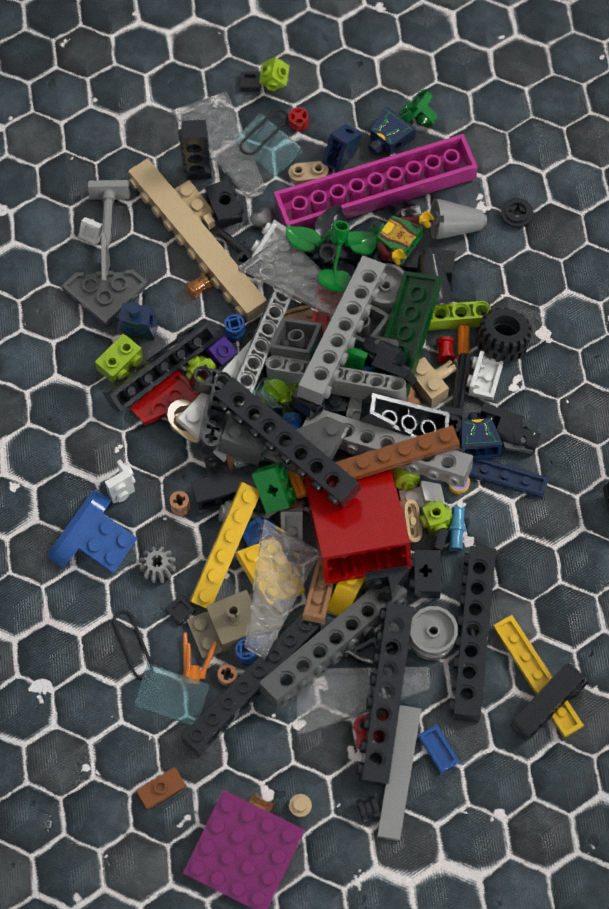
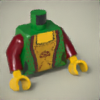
(399, 236)

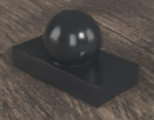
(404, 209)

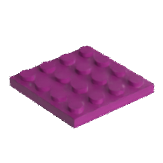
(244, 851)

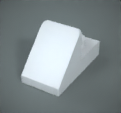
(425, 493)

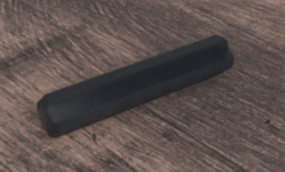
(460, 381)

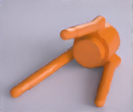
(191, 670)

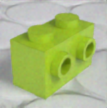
(119, 359)

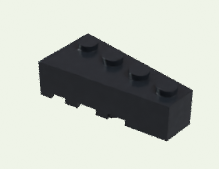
(402, 415)

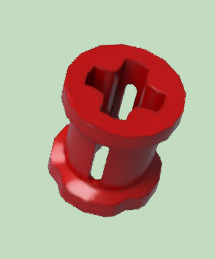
(445, 349)

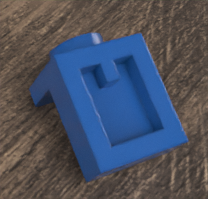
(253, 530)

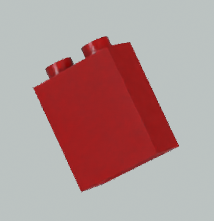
(363, 534)

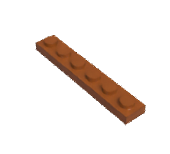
(400, 453)

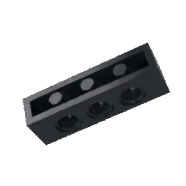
(195, 149)

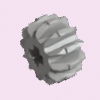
(157, 572)

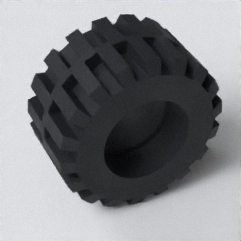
(504, 335)

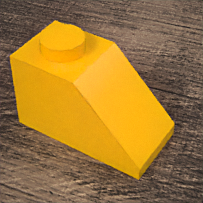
(345, 595)

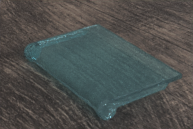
(277, 151)
(171, 694)

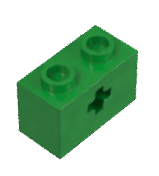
(274, 487)

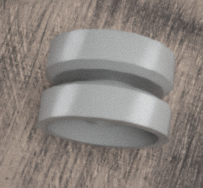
(389, 289)
(433, 620)

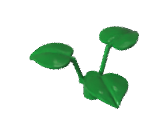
(359, 242)

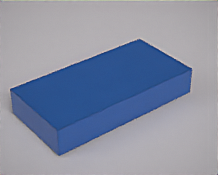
(438, 749)

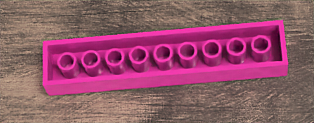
(379, 182)

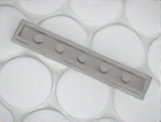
(397, 789)

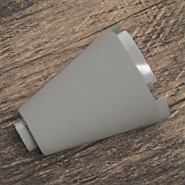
(454, 219)

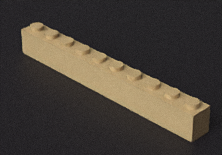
(197, 240)

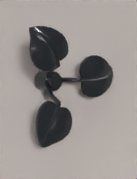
(328, 251)

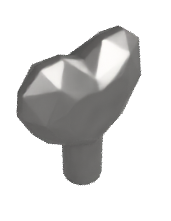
(262, 217)

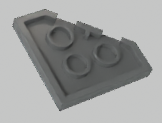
(106, 297)
(324, 434)

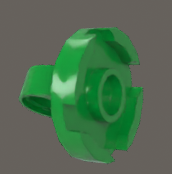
(420, 110)

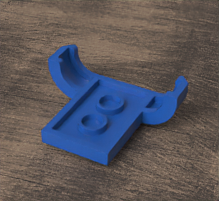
(93, 535)

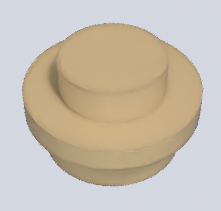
(300, 805)

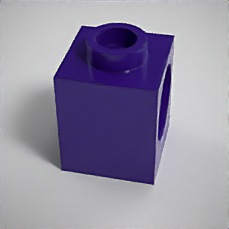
(220, 351)

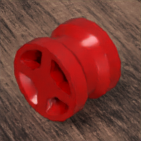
(296, 115)

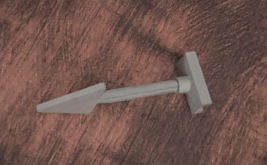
(107, 192)

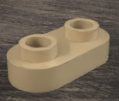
(308, 172)
(412, 521)

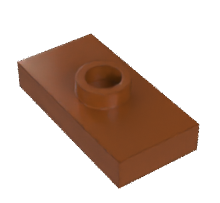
(161, 788)

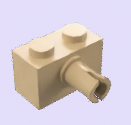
(430, 381)

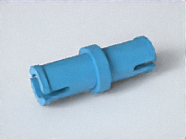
(457, 528)

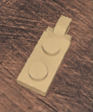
(196, 203)

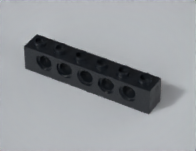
(160, 365)

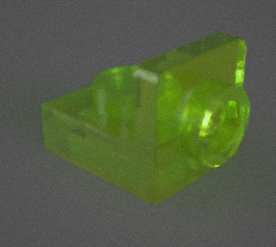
(279, 391)

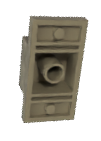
(222, 622)

